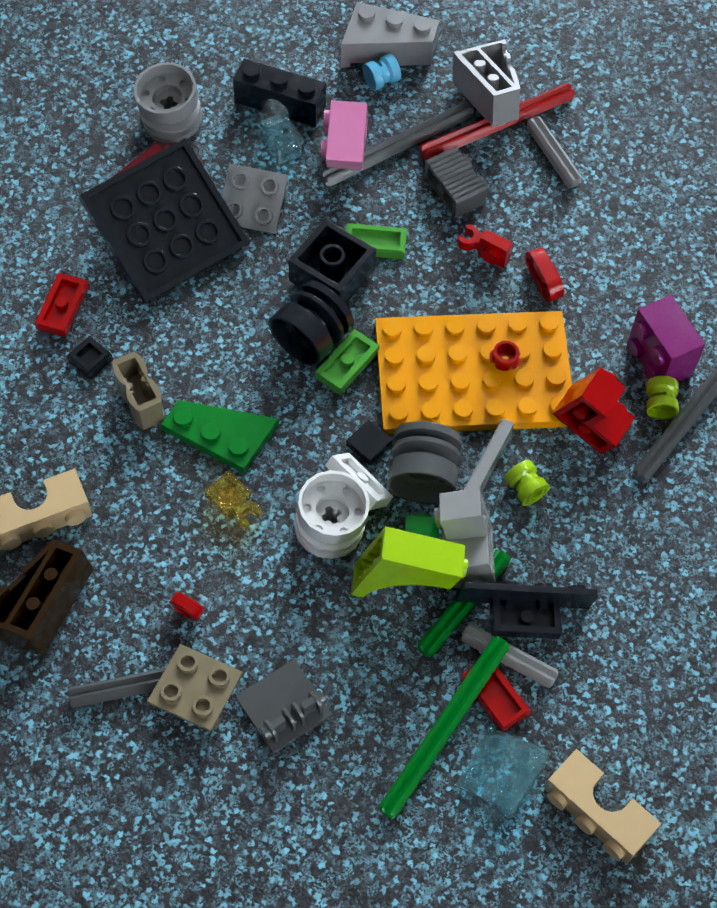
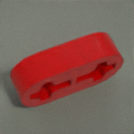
(544, 274)

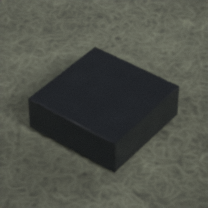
(89, 357)
(369, 442)

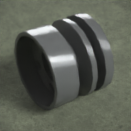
(424, 461)

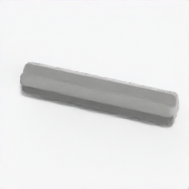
(554, 152)
(514, 658)

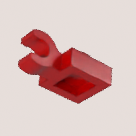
(490, 246)

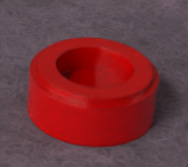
(186, 606)

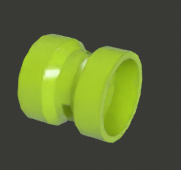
(662, 397)
(527, 482)

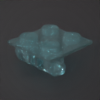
(503, 770)

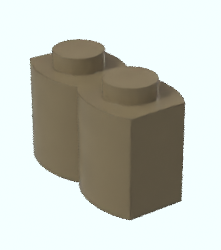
(138, 390)

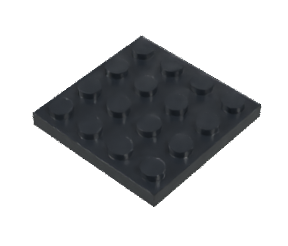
(164, 220)

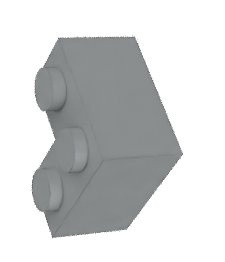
(467, 522)

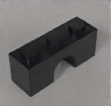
(299, 94)

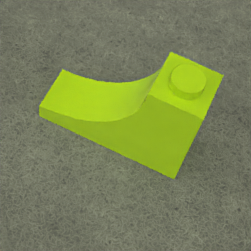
(408, 559)

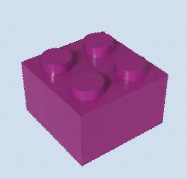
(665, 340)

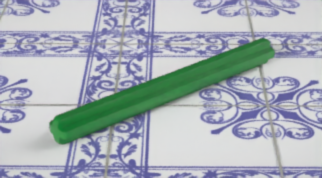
(443, 728)

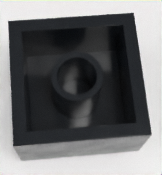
(334, 260)

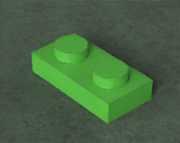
(347, 362)

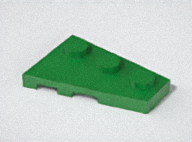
(220, 432)

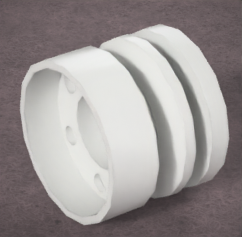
(336, 499)

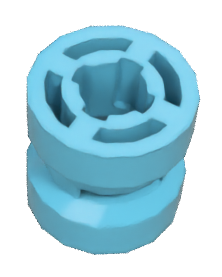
(381, 72)

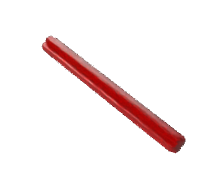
(483, 128)

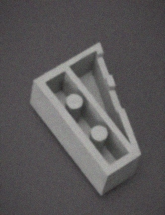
(381, 31)
(488, 81)

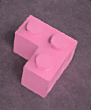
(346, 133)

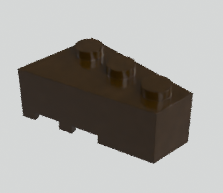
(42, 596)

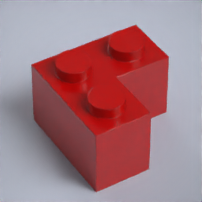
(594, 411)

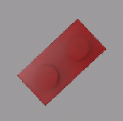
(62, 304)

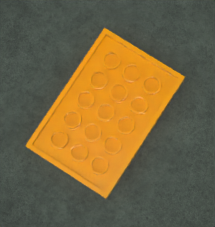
(444, 375)

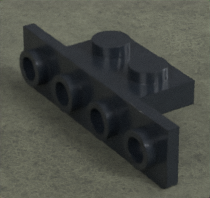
(526, 609)

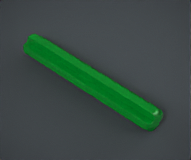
(455, 614)

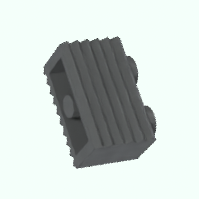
(456, 182)

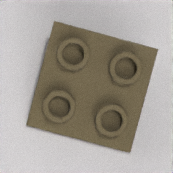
(195, 688)

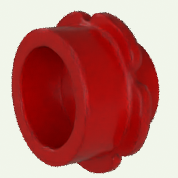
(508, 349)

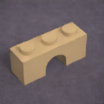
(63, 506)
(620, 831)

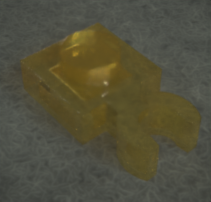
(231, 497)

